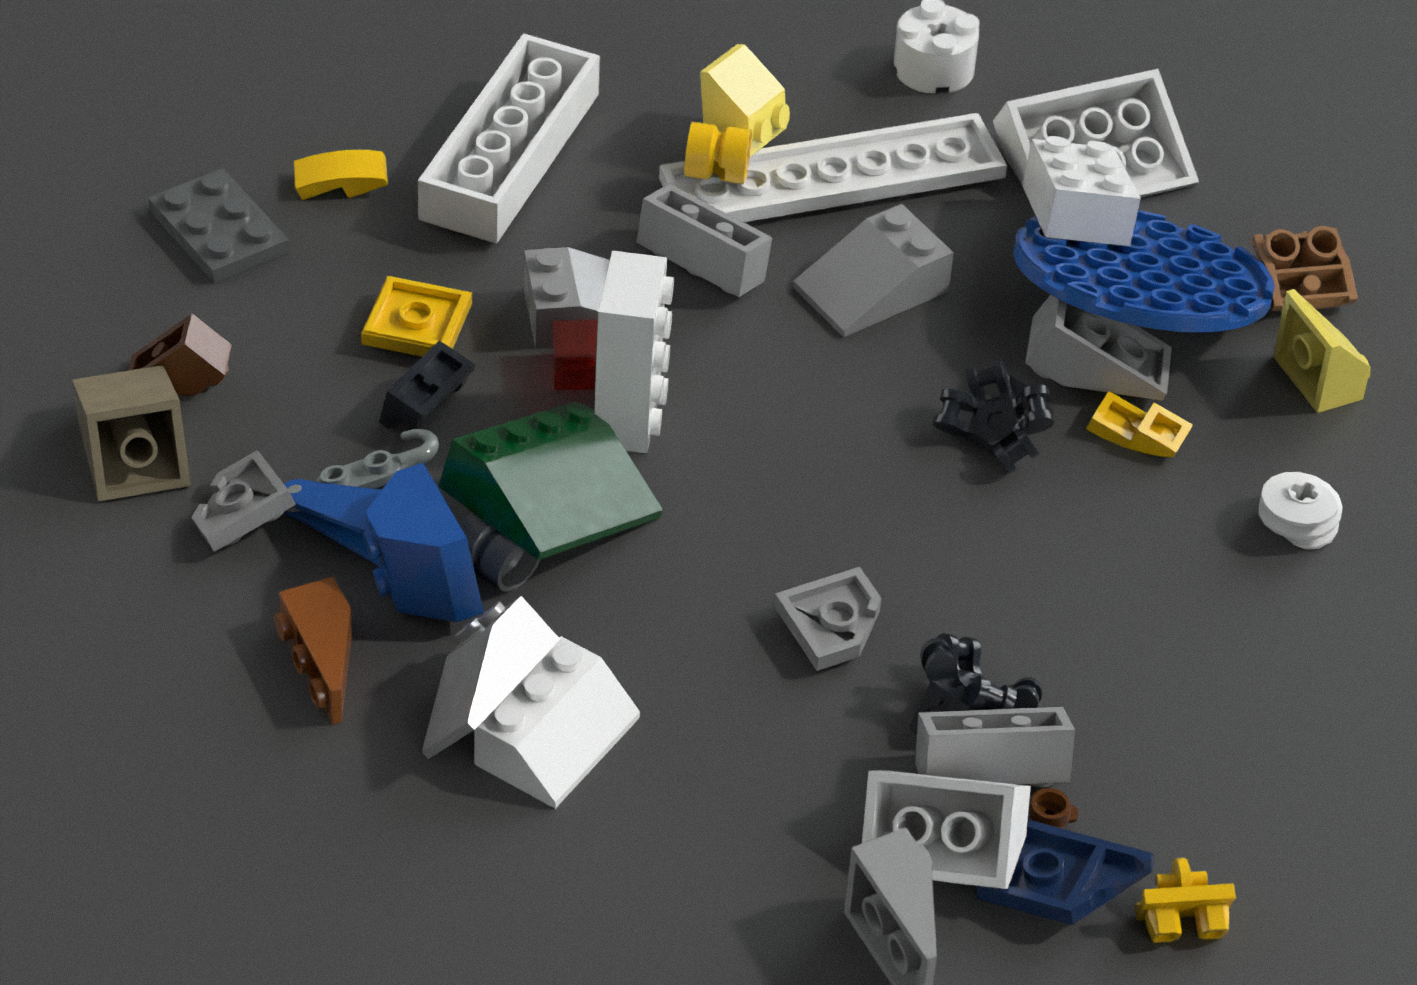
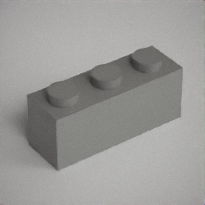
(704, 240)
(997, 745)

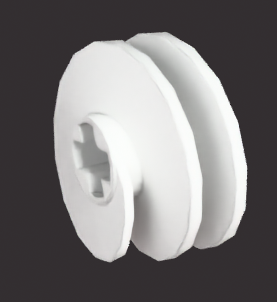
(1301, 509)

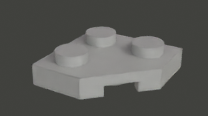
(241, 501)
(831, 616)

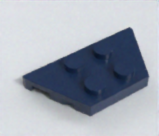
(1068, 874)

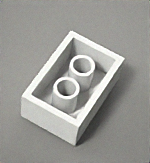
(1081, 191)

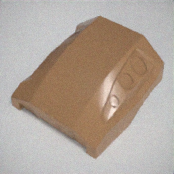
(1309, 264)

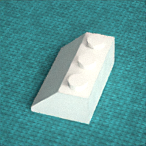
(555, 724)
(965, 824)

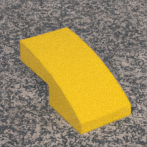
(351, 169)
(1126, 425)

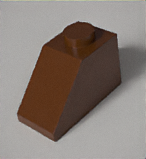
(190, 354)

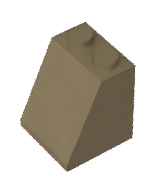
(132, 432)

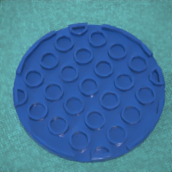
(1158, 282)

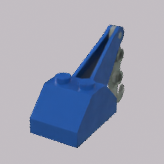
(399, 528)

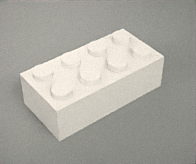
(633, 348)

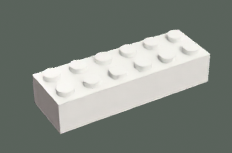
(508, 138)

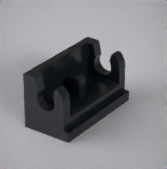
(425, 386)

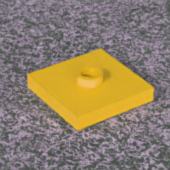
(415, 316)

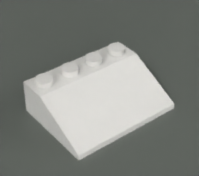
(1122, 111)

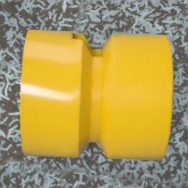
(718, 152)

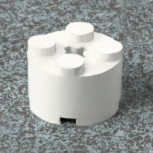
(936, 47)

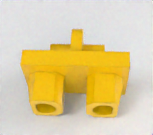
(1185, 895)

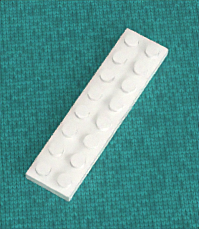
(852, 169)

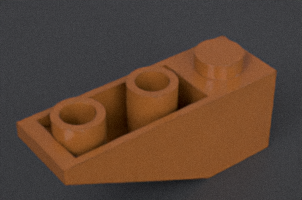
(320, 633)

